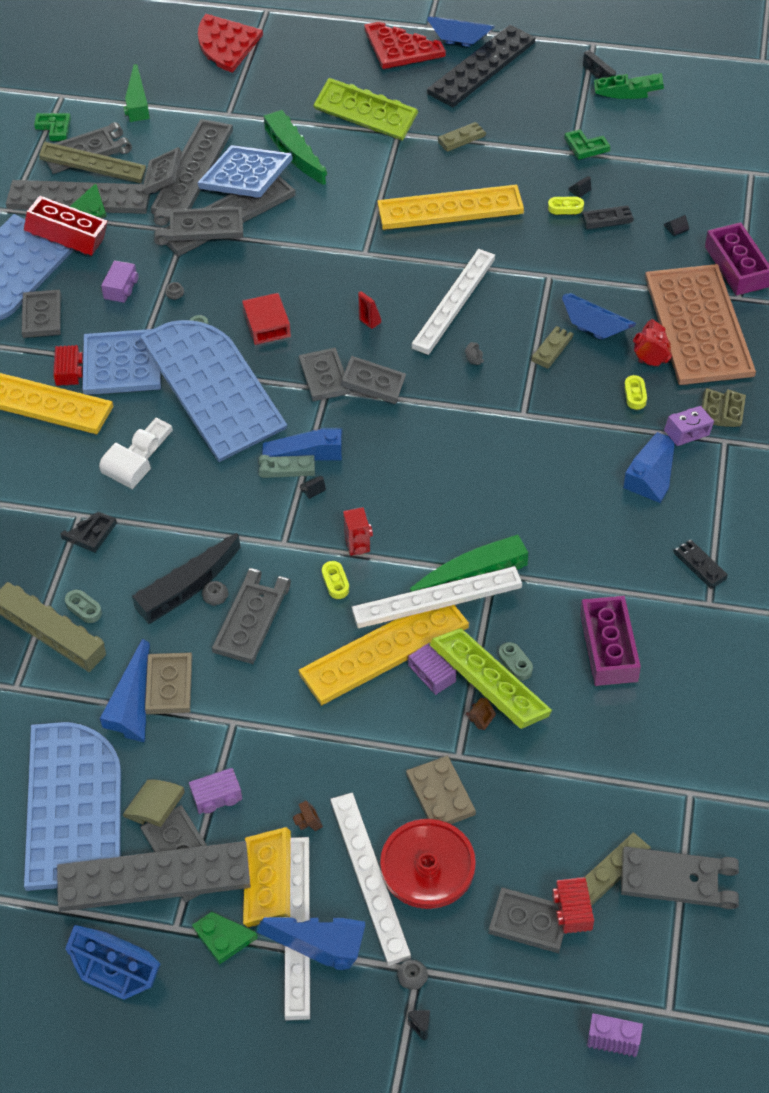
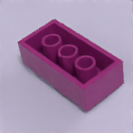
(738, 258)
(610, 640)

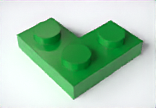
(55, 122)
(586, 147)

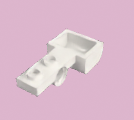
(132, 464)

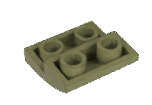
(724, 408)
(154, 802)

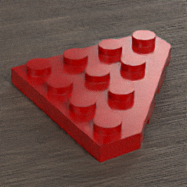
(398, 48)

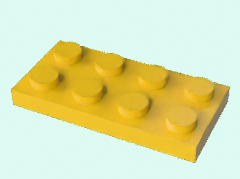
(269, 876)

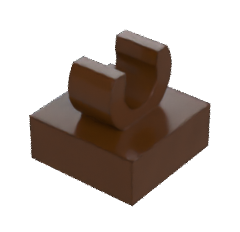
(481, 713)
(308, 817)

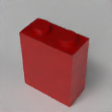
(266, 318)

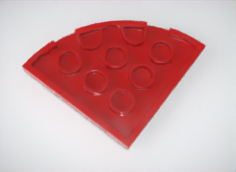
(226, 41)

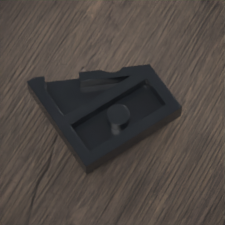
(91, 532)

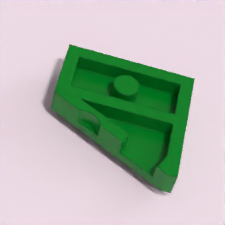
(91, 203)
(223, 936)

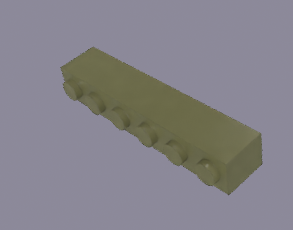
(50, 627)

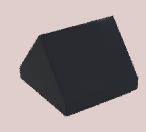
(581, 187)
(677, 225)
(313, 487)
(419, 1022)

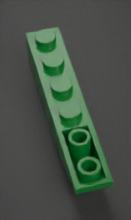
(289, 141)
(482, 560)

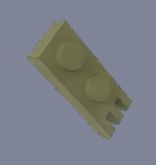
(461, 136)
(552, 347)

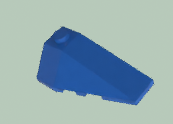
(322, 443)
(651, 469)
(325, 942)

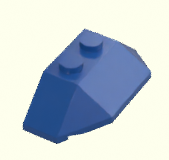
(459, 31)
(594, 318)
(111, 962)

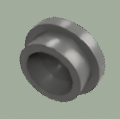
(174, 290)

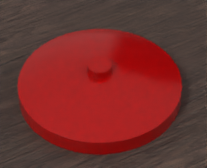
(427, 863)

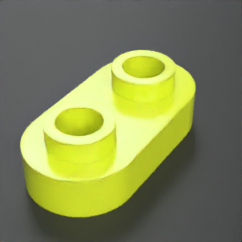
(565, 205)
(635, 392)
(336, 581)

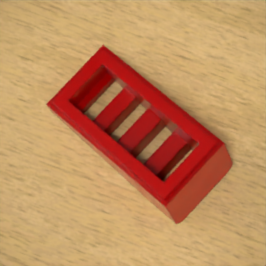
(368, 311)

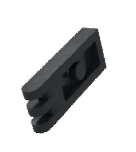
(597, 66)
(607, 217)
(701, 564)

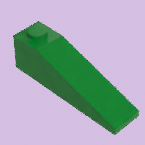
(136, 103)

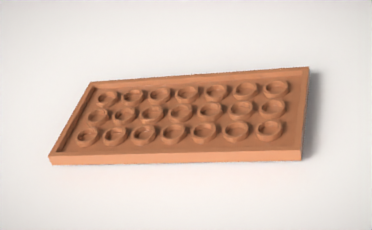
(699, 324)

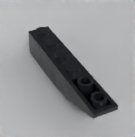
(184, 581)

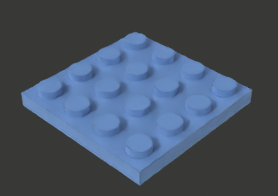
(245, 171)
(118, 363)

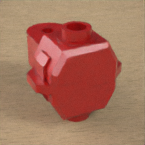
(652, 344)

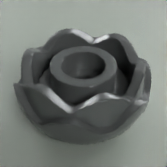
(474, 354)
(215, 598)
(414, 981)

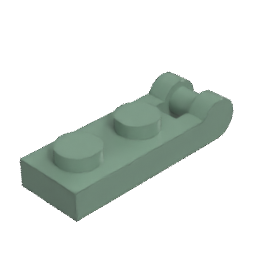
(286, 466)

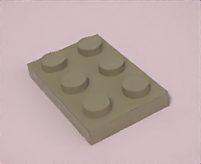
(169, 683)
(440, 791)

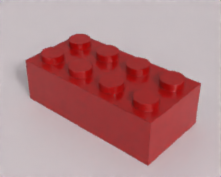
(65, 225)

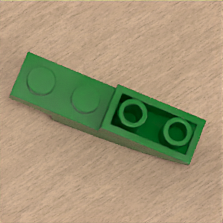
(625, 88)

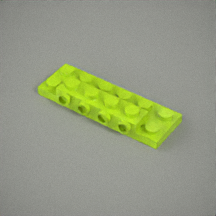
(366, 108)
(491, 678)

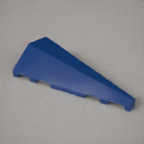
(127, 705)

